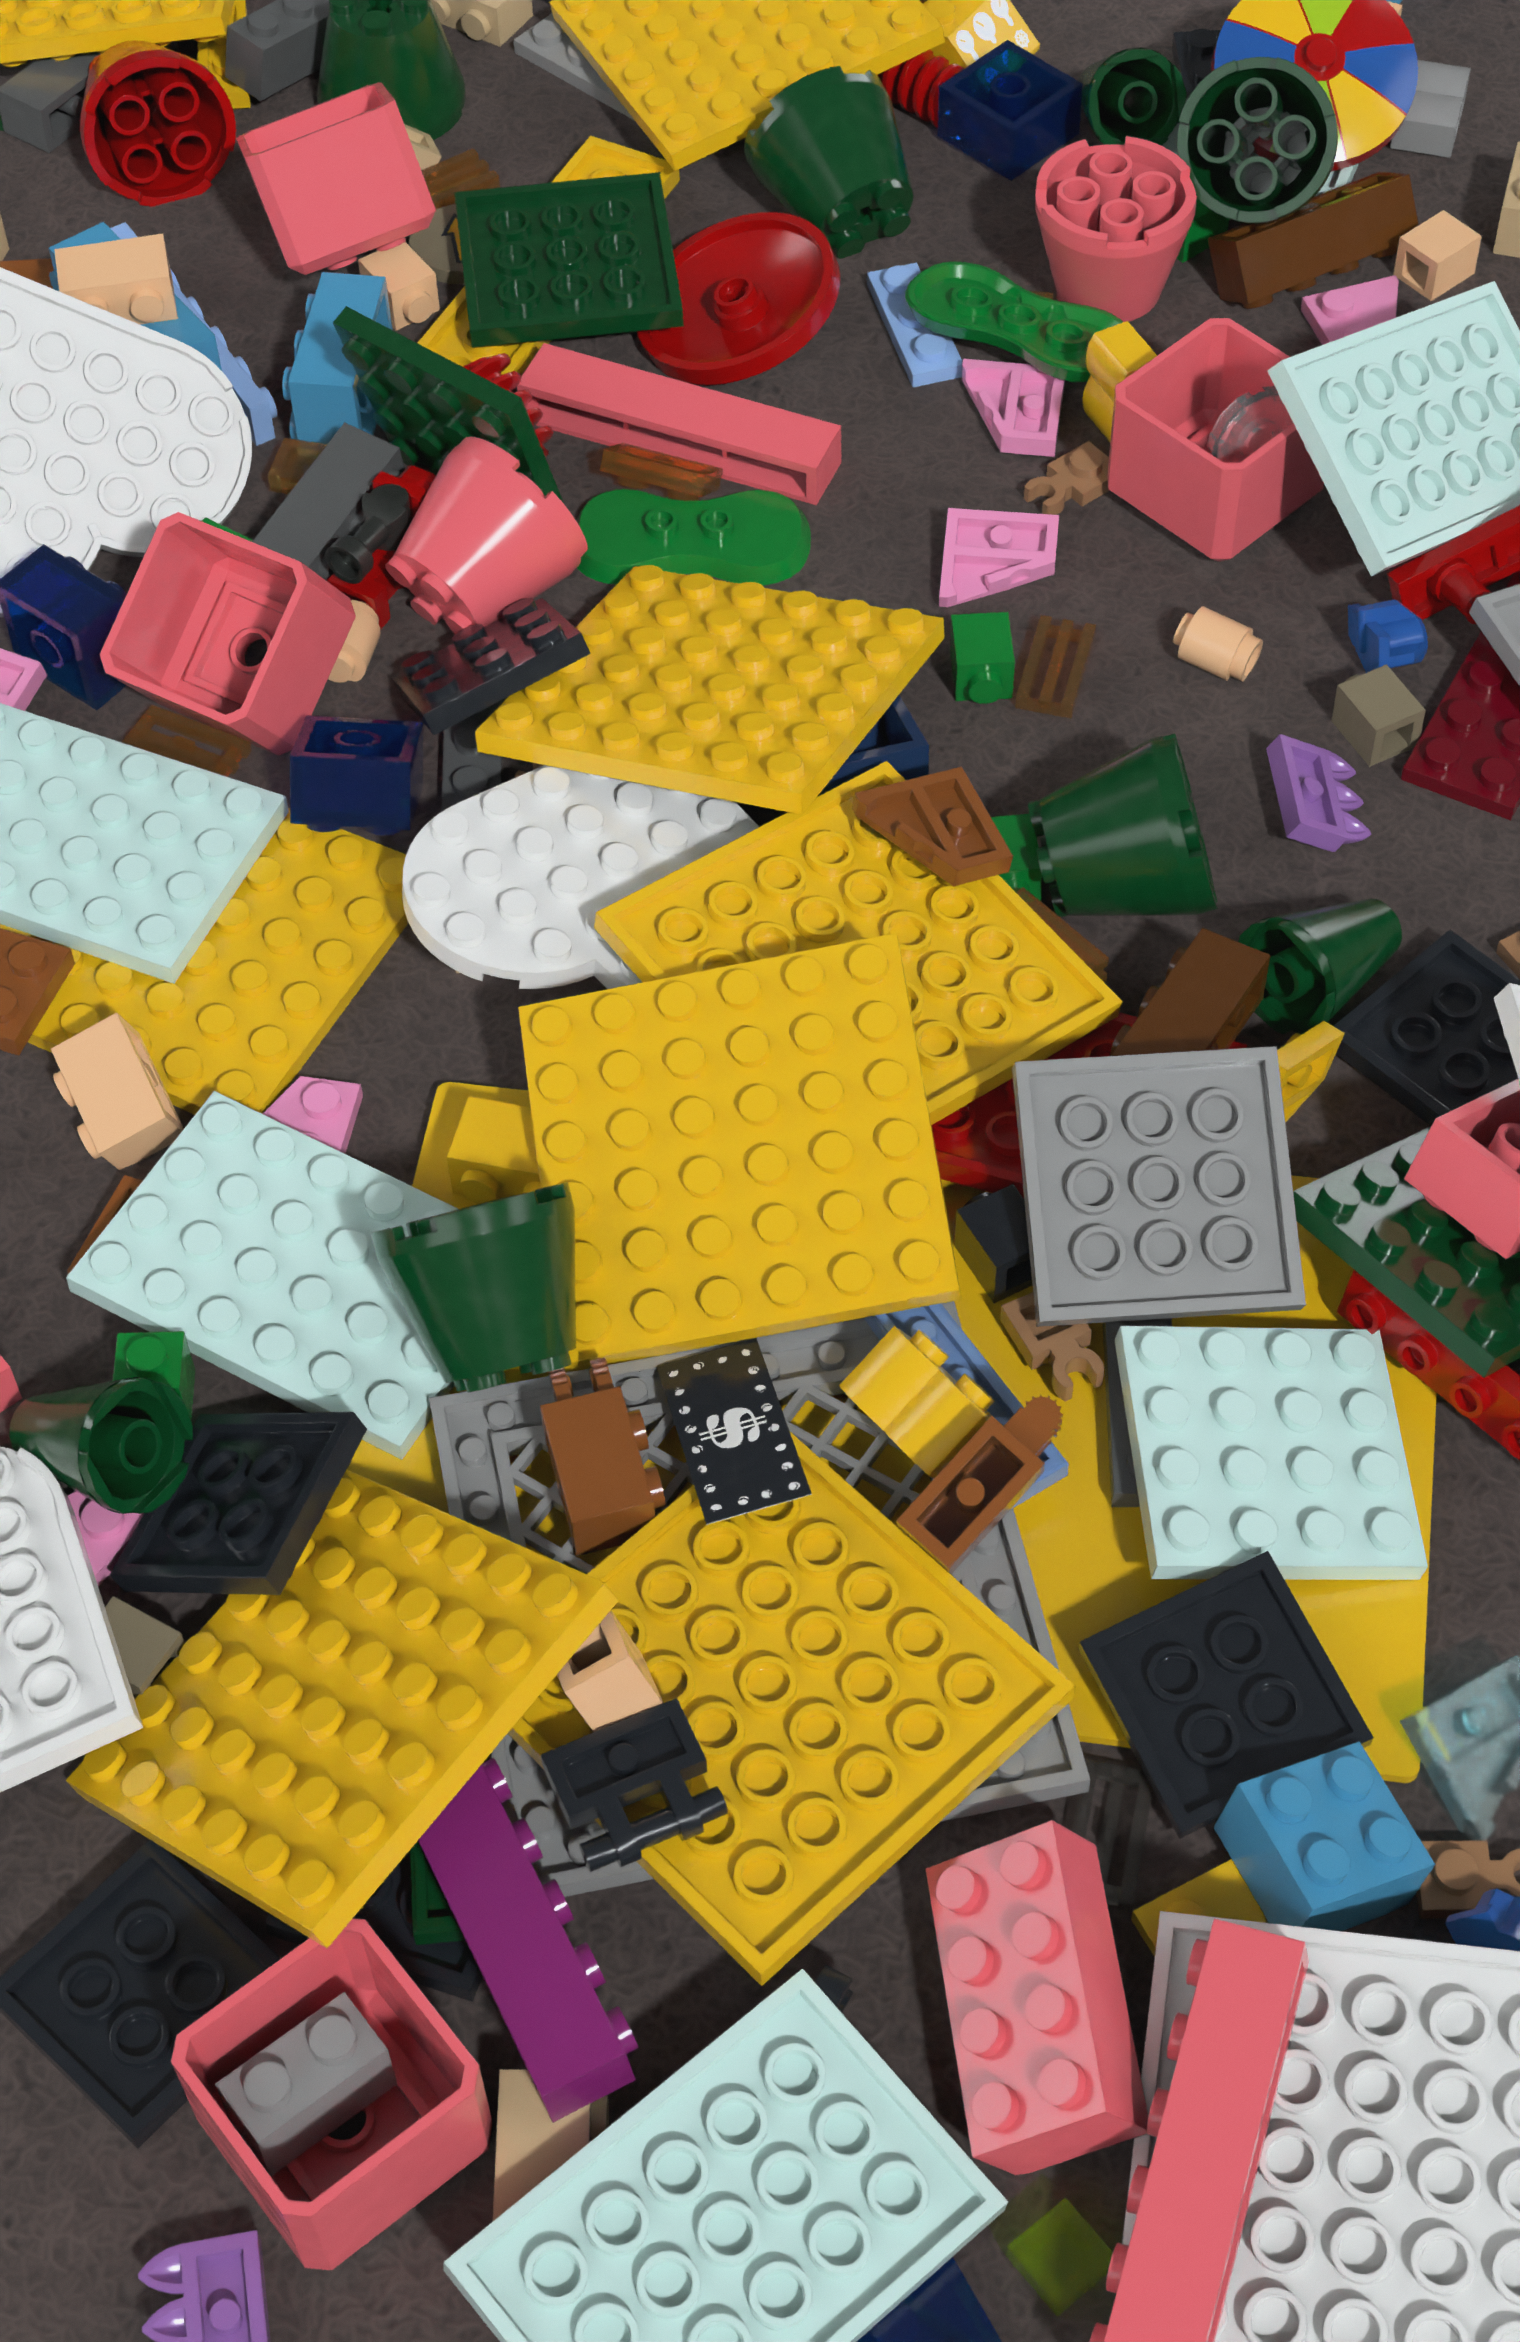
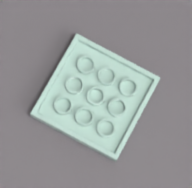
(1268, 1448)

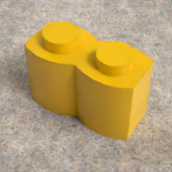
(1110, 359)
(917, 1399)

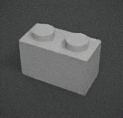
(307, 2083)

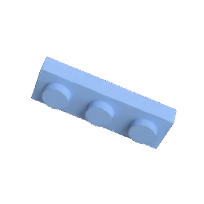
(923, 353)

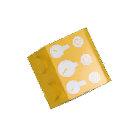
(977, 28)

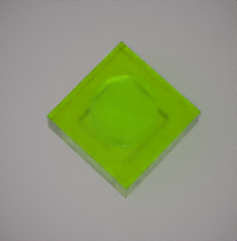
(1060, 2256)

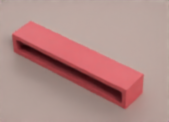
(640, 408)
(1208, 2138)

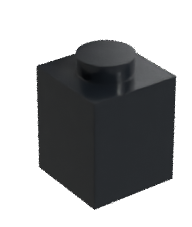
(995, 1241)

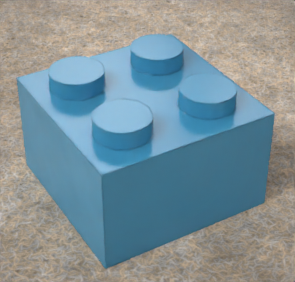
(1324, 1842)

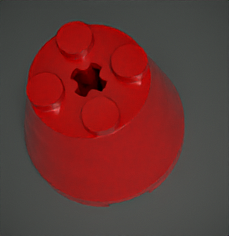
(155, 123)

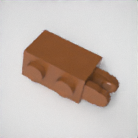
(599, 1462)
(981, 1483)

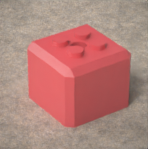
(338, 179)
(1163, 436)
(199, 609)
(413, 2134)

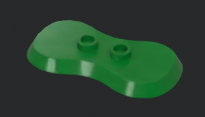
(990, 308)
(730, 537)

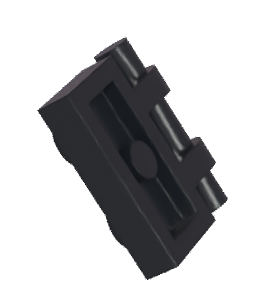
(623, 1766)

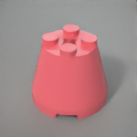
(1114, 222)
(484, 539)

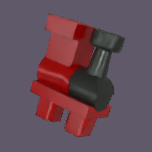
(361, 559)

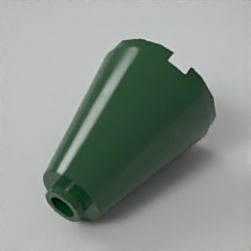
(1133, 96)
(1320, 959)
(109, 1441)

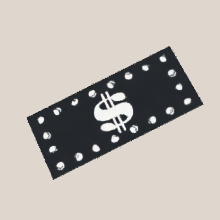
(733, 1431)

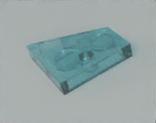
(1472, 1745)

